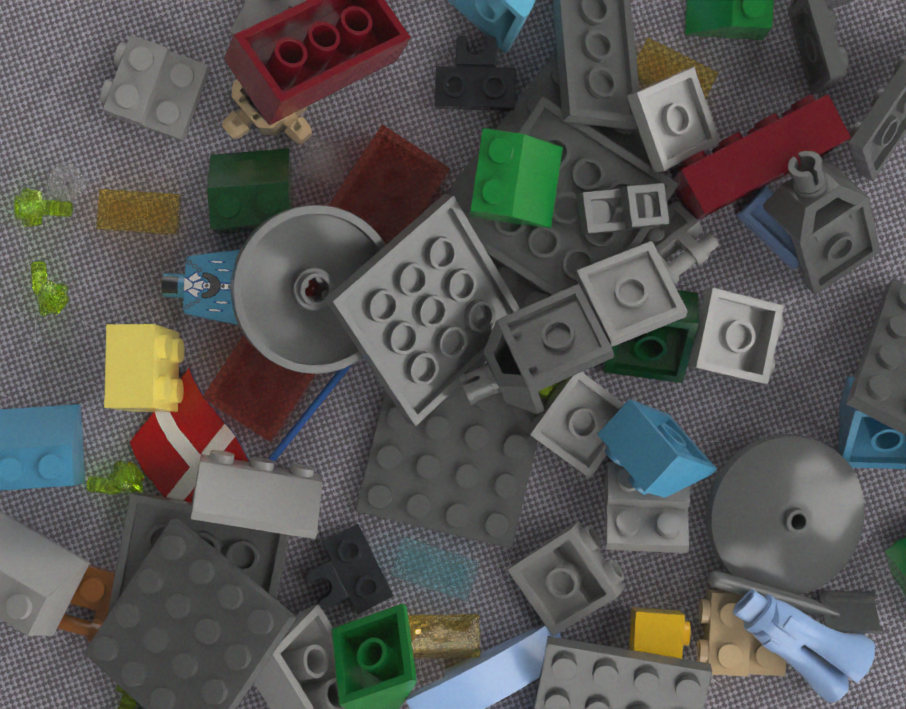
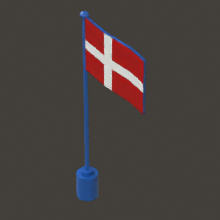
(172, 442)

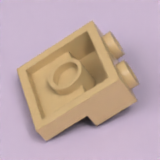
(728, 644)

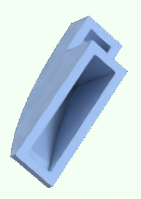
(487, 678)

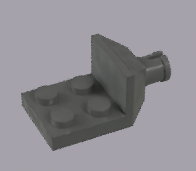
(815, 36)
(825, 219)
(538, 350)

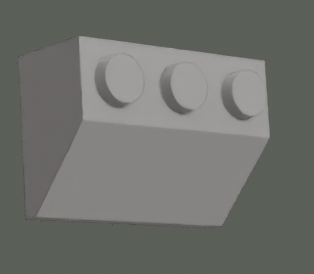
(257, 495)
(35, 578)
(302, 666)

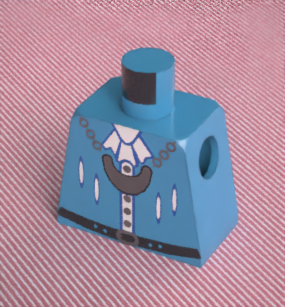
(204, 286)

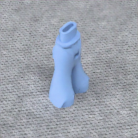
(812, 649)

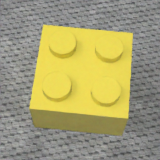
(143, 368)

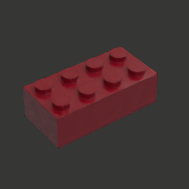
(313, 52)
(760, 158)

